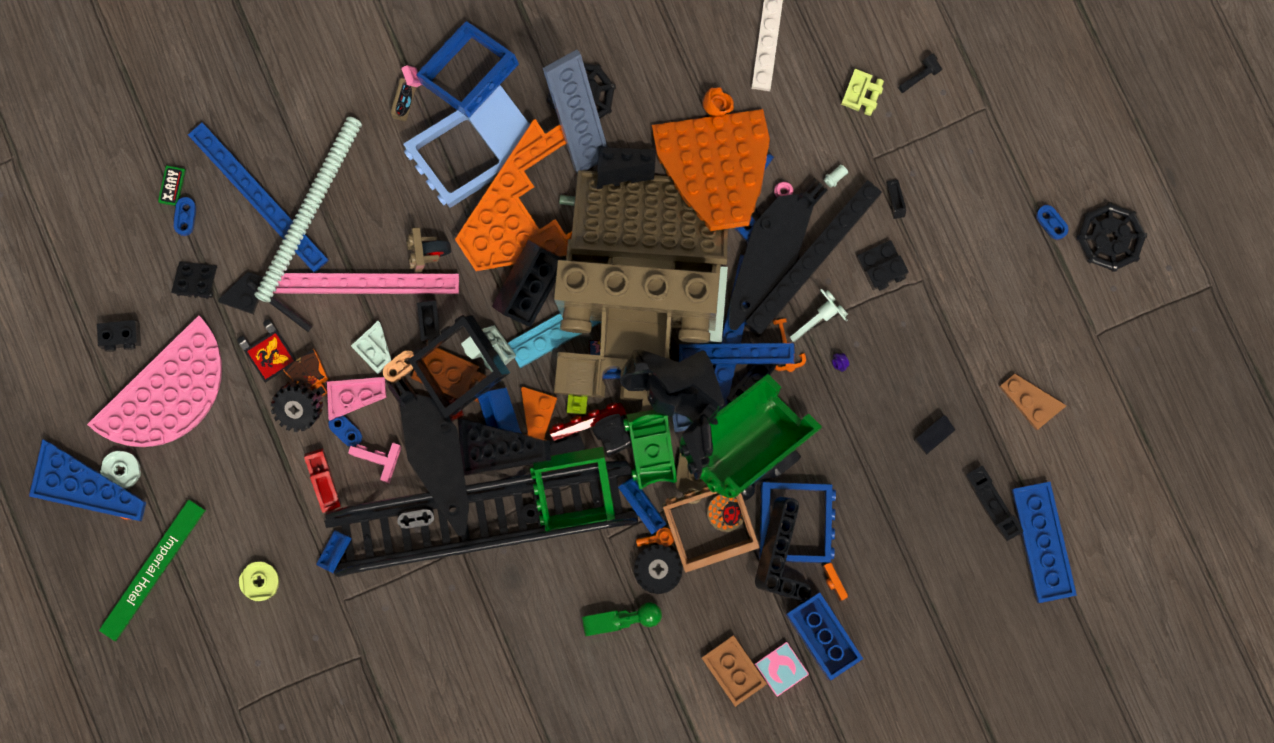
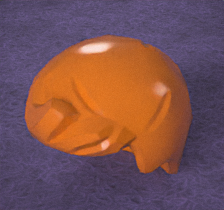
(717, 103)

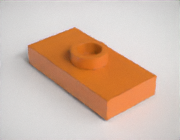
(834, 582)

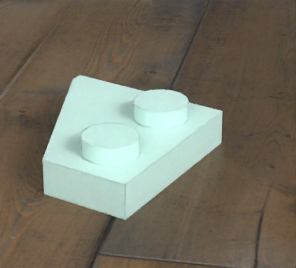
(373, 348)

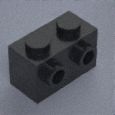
(118, 335)

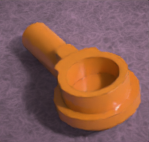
(662, 537)

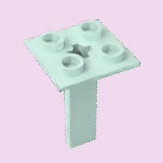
(826, 311)

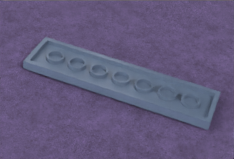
(575, 110)

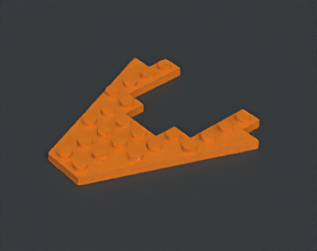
(500, 221)

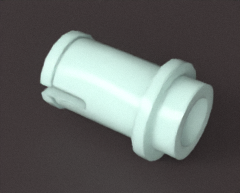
(832, 178)

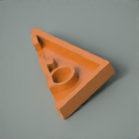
(538, 411)

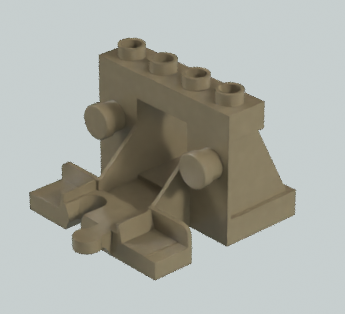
(637, 310)

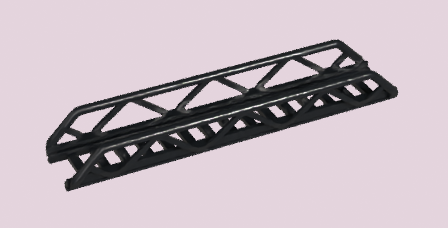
(513, 487)

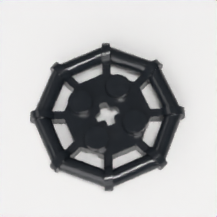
(608, 86)
(1121, 232)

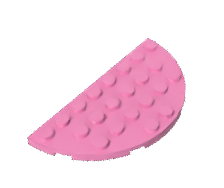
(167, 394)

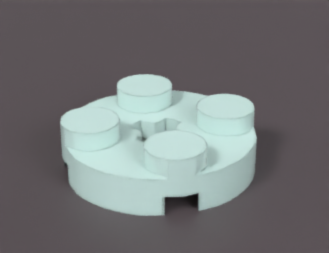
(122, 459)

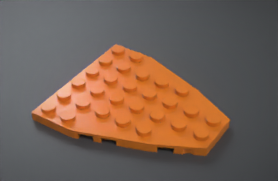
(716, 164)

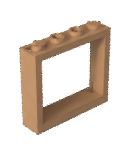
(714, 556)

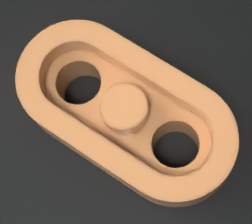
(399, 365)

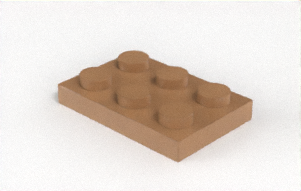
(734, 671)

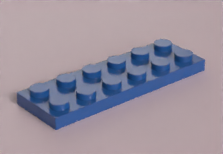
(1044, 542)

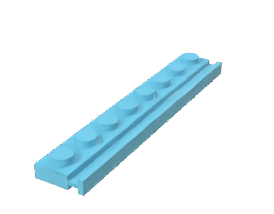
(541, 340)

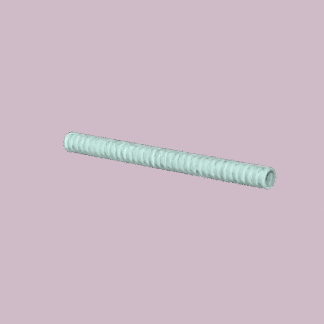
(308, 208)

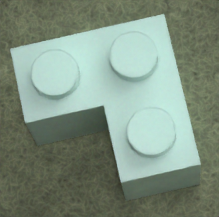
(497, 341)

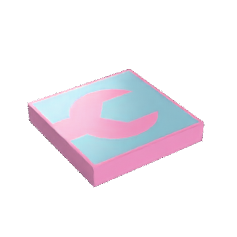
(781, 669)

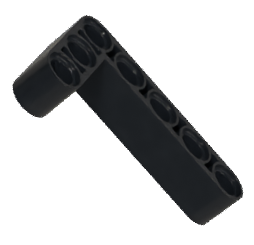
(778, 554)

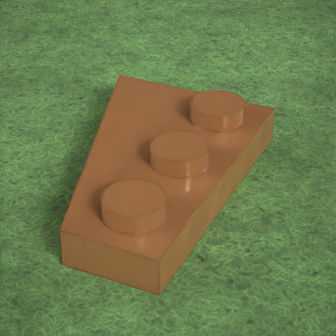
(1031, 401)

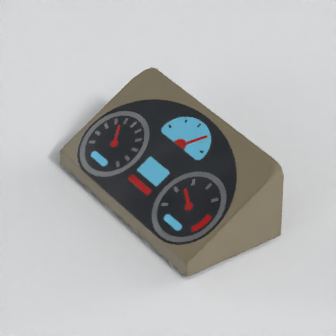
(402, 101)

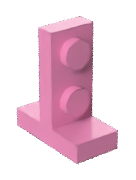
(379, 457)

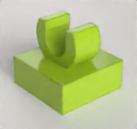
(577, 405)

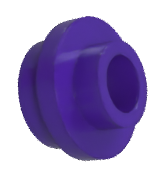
(840, 362)

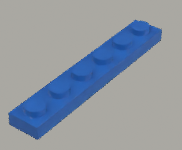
(742, 353)

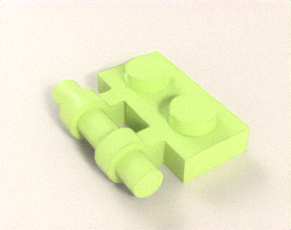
(857, 89)

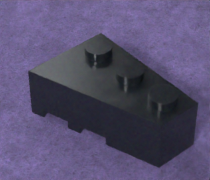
(624, 165)

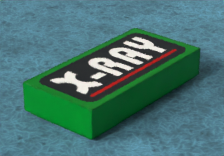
(171, 185)

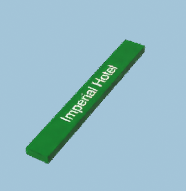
(152, 570)

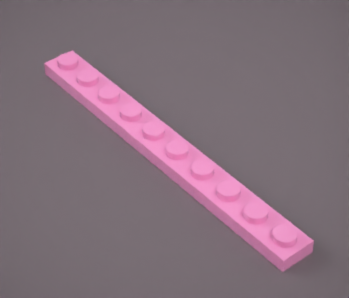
(367, 283)

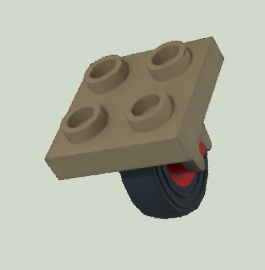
(425, 250)

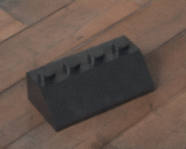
(528, 284)

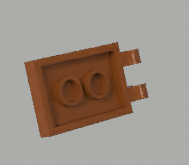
(451, 373)

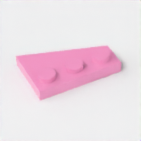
(353, 394)

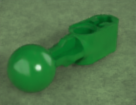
(648, 615)

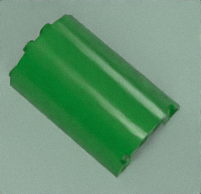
(753, 438)

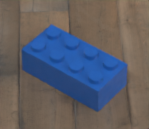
(824, 636)

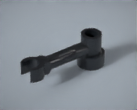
(932, 66)

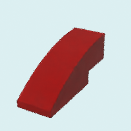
(322, 480)

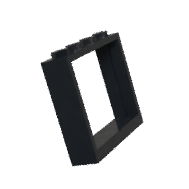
(487, 350)

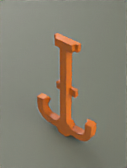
(789, 367)

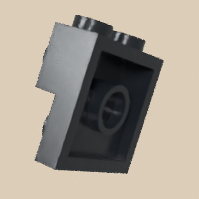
(882, 266)

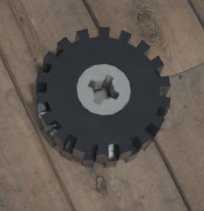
(303, 399)
(657, 561)

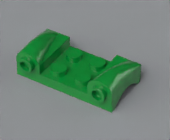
(651, 447)

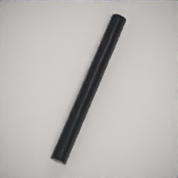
(284, 309)

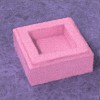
(410, 76)

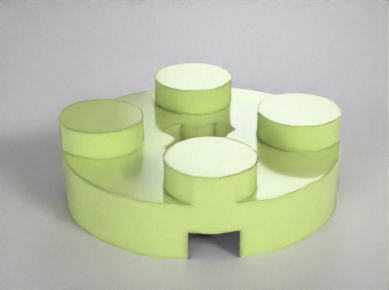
(251, 573)

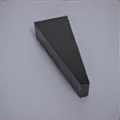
(896, 199)

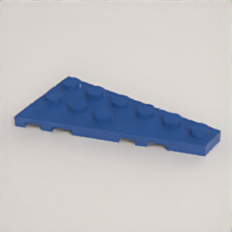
(73, 483)

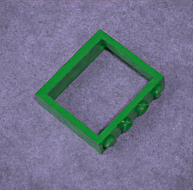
(579, 517)

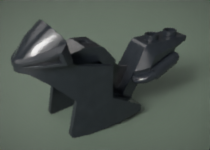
(683, 389)

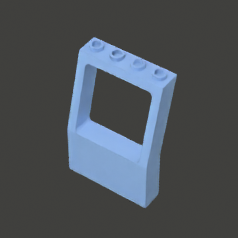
(499, 126)

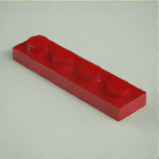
(580, 423)

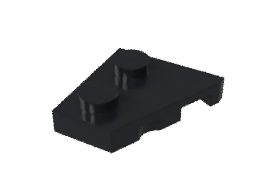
(241, 296)

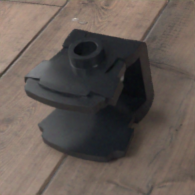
(612, 434)

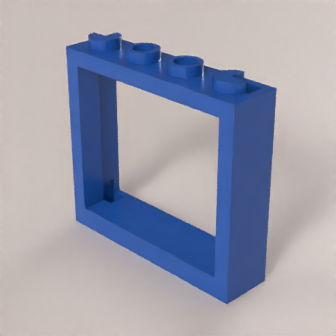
(485, 86)
(830, 495)

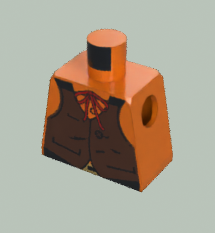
(309, 369)

